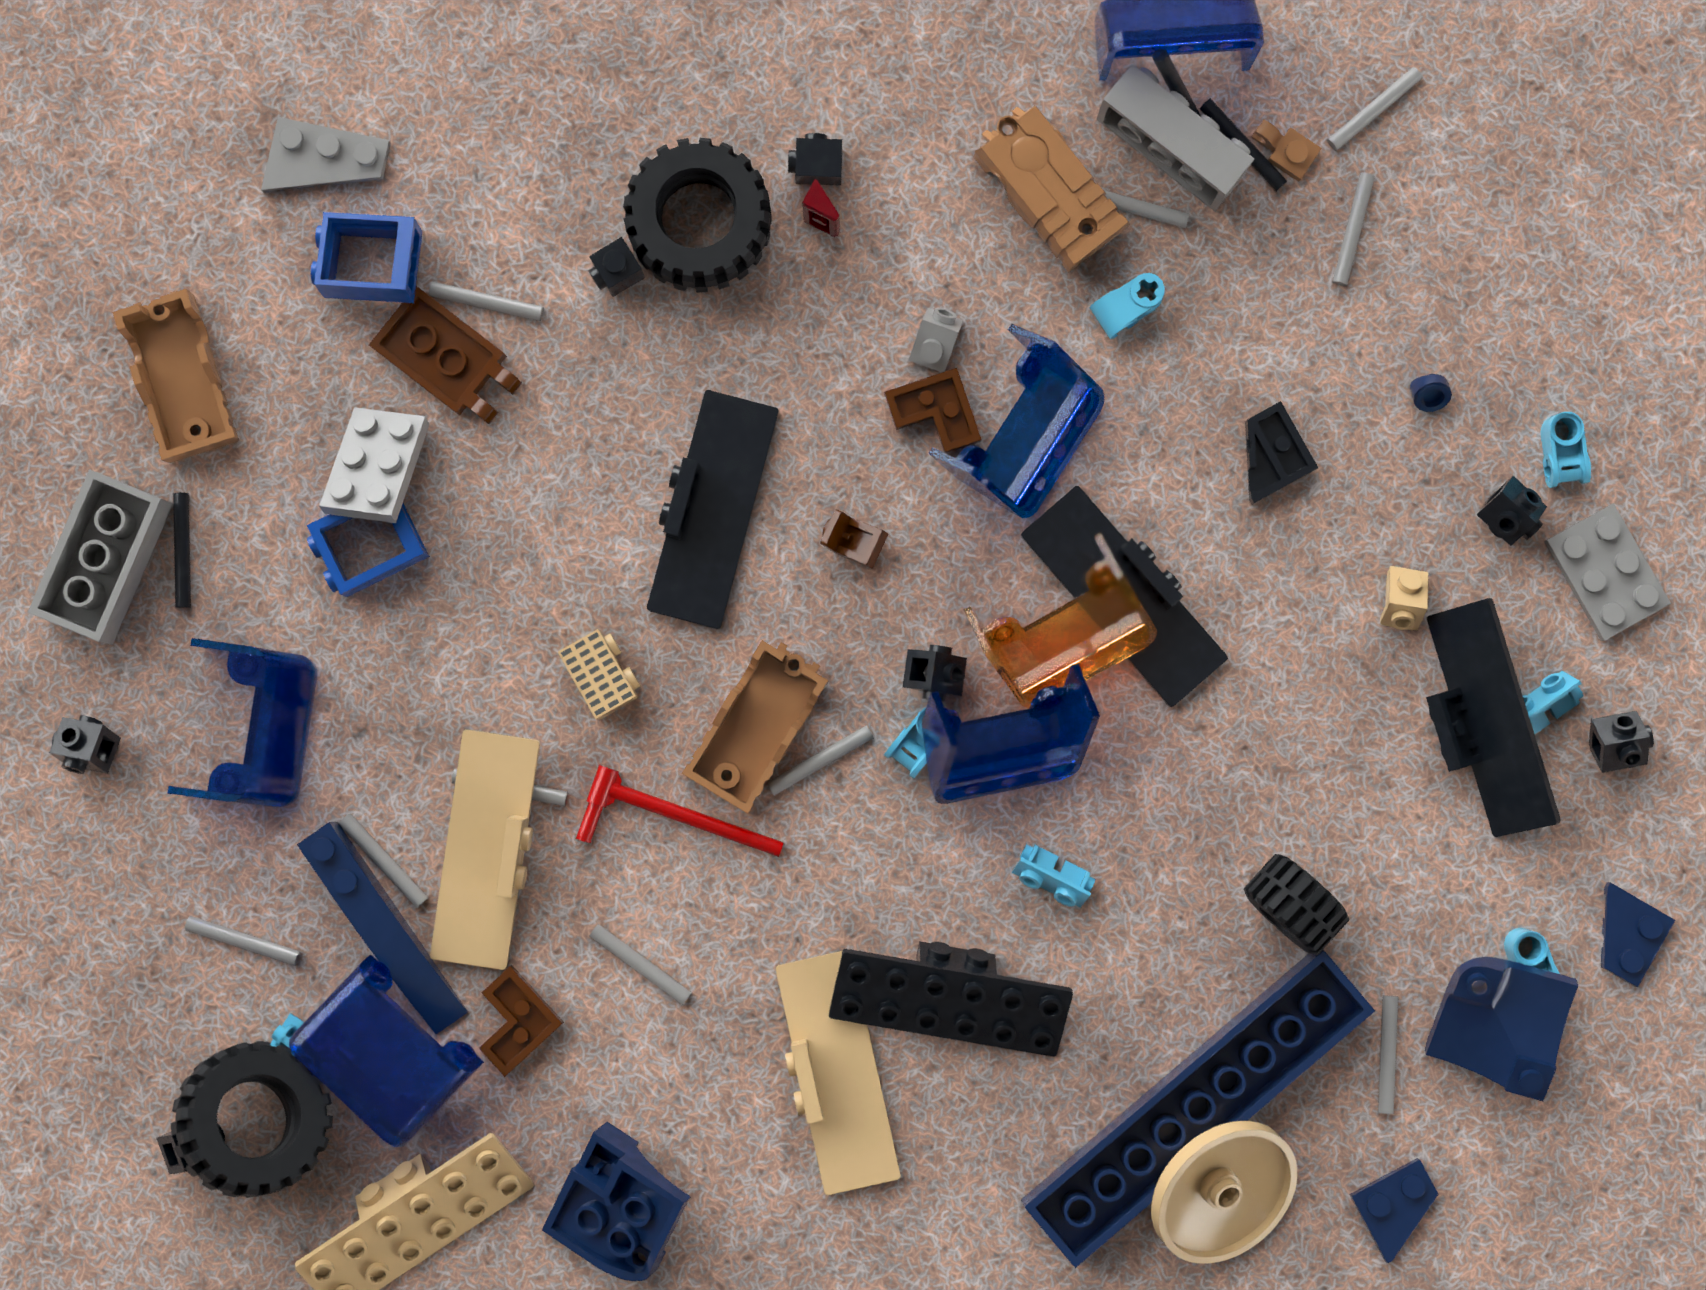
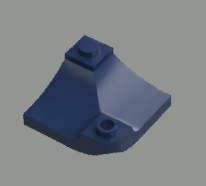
(1503, 1023)
(616, 1207)

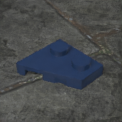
(1631, 934)
(1395, 1206)

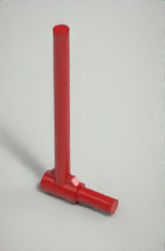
(608, 788)

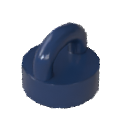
(1430, 392)

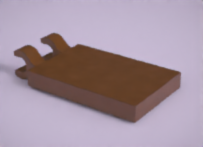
(443, 355)

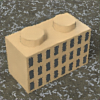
(599, 673)

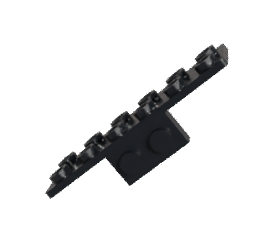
(711, 509)
(1066, 544)
(1486, 720)
(950, 997)

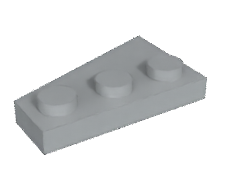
(319, 155)

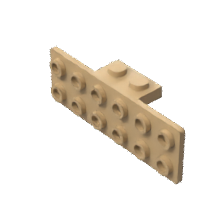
(485, 849)
(835, 1080)
(415, 1216)

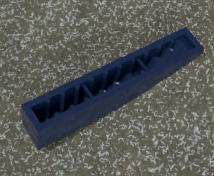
(381, 925)

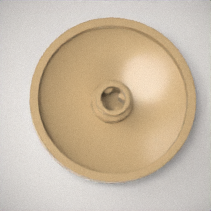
(1224, 1192)

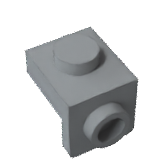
(936, 339)

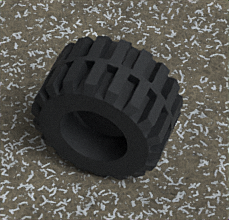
(1296, 904)

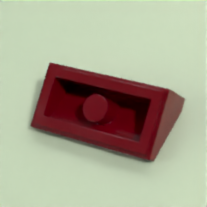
(819, 210)

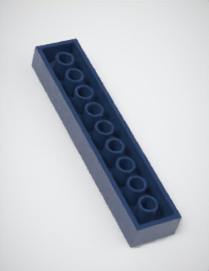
(1215, 1085)

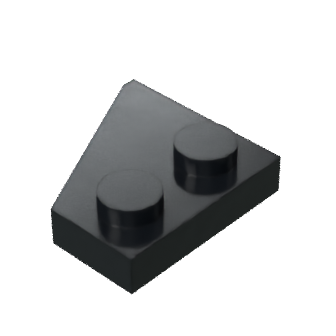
(1274, 453)

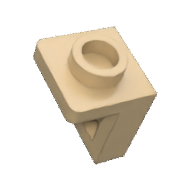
(1405, 598)

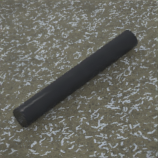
(1171, 76)
(1231, 131)
(182, 550)

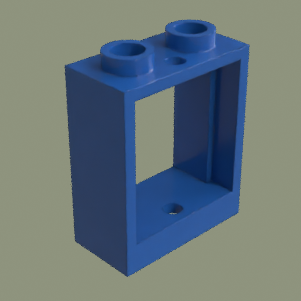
(405, 263)
(335, 575)

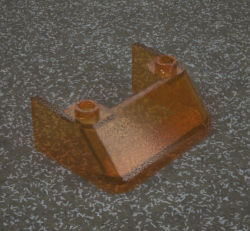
(1088, 631)

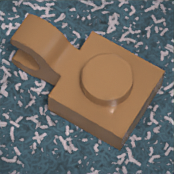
(1291, 152)

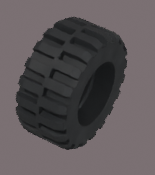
(695, 165)
(199, 1132)

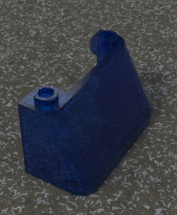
(381, 1056)

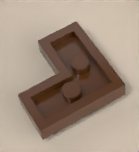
(936, 398)
(527, 1018)

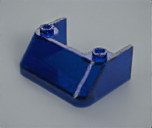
(1177, 26)
(1038, 432)
(276, 728)
(1011, 747)

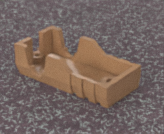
(1050, 186)
(177, 376)
(756, 725)

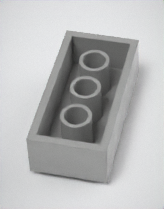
(1174, 136)
(100, 558)

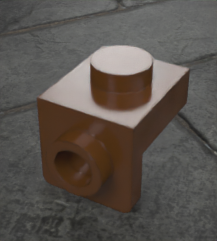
(853, 539)

